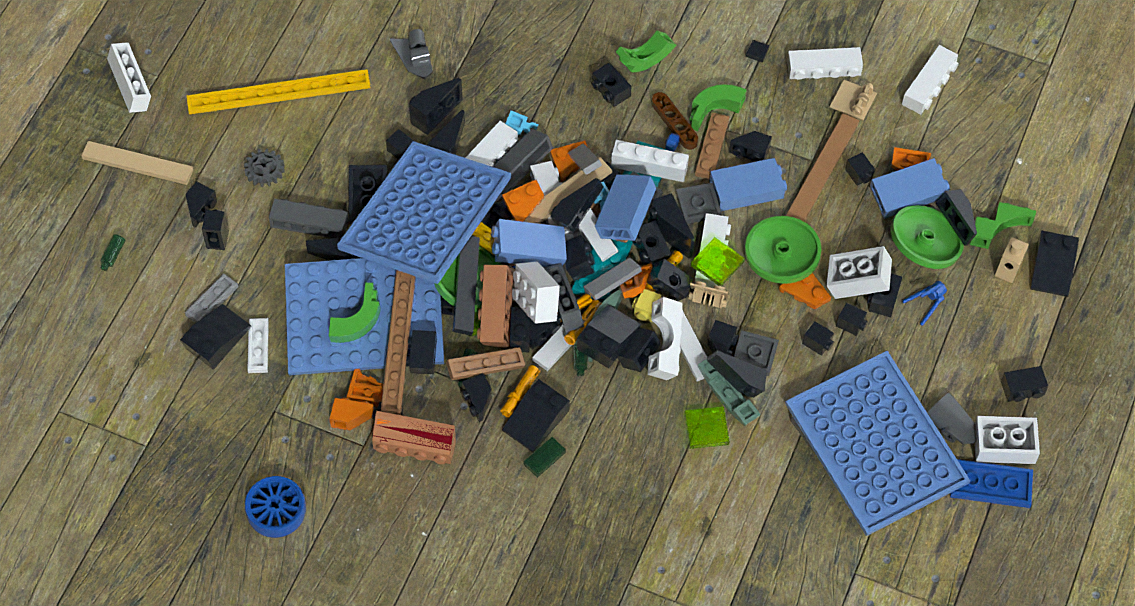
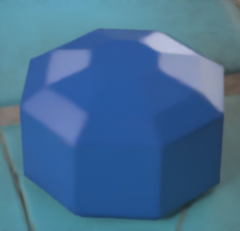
(672, 142)

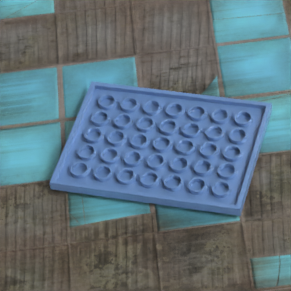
(424, 212)
(337, 290)
(877, 443)

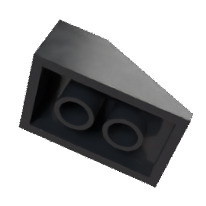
(434, 104)
(363, 184)
(672, 224)
(1054, 263)
(215, 335)
(607, 336)
(536, 415)

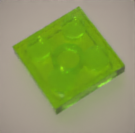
(717, 262)
(707, 427)

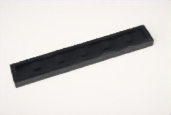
(466, 287)

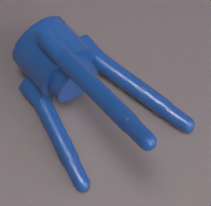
(933, 291)

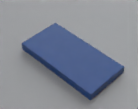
(996, 484)

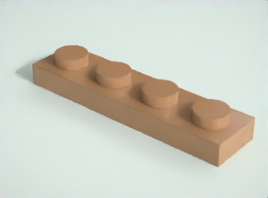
(712, 145)
(485, 363)

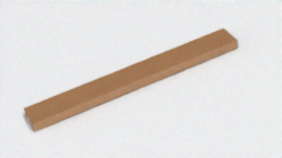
(823, 167)
(398, 343)

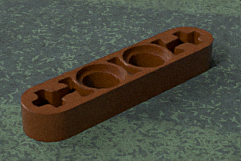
(677, 119)

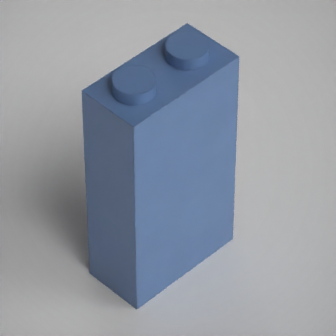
(748, 184)
(909, 187)
(625, 207)
(528, 242)

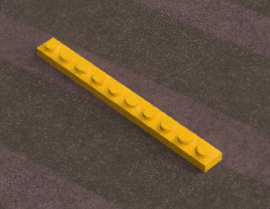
(278, 91)

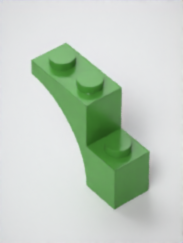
(1005, 217)

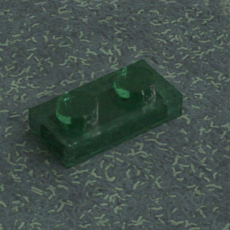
(544, 457)

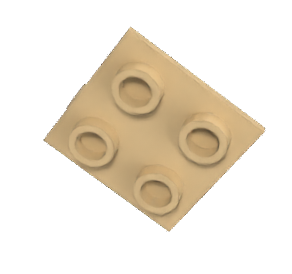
(854, 99)
(701, 288)

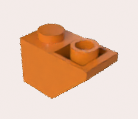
(350, 414)

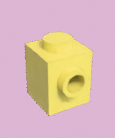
(643, 305)

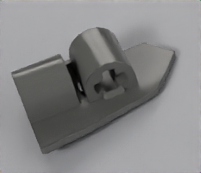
(414, 53)
(953, 420)

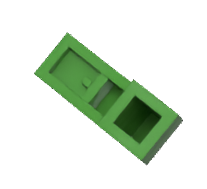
(648, 54)
(716, 97)
(358, 325)

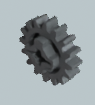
(264, 167)

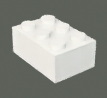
(859, 272)
(536, 292)
(1006, 440)

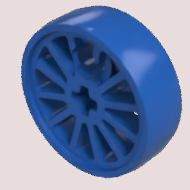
(290, 489)

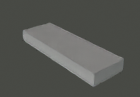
(585, 159)
(612, 278)
(212, 298)

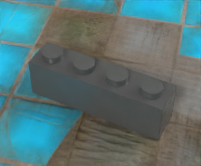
(308, 219)
(567, 304)

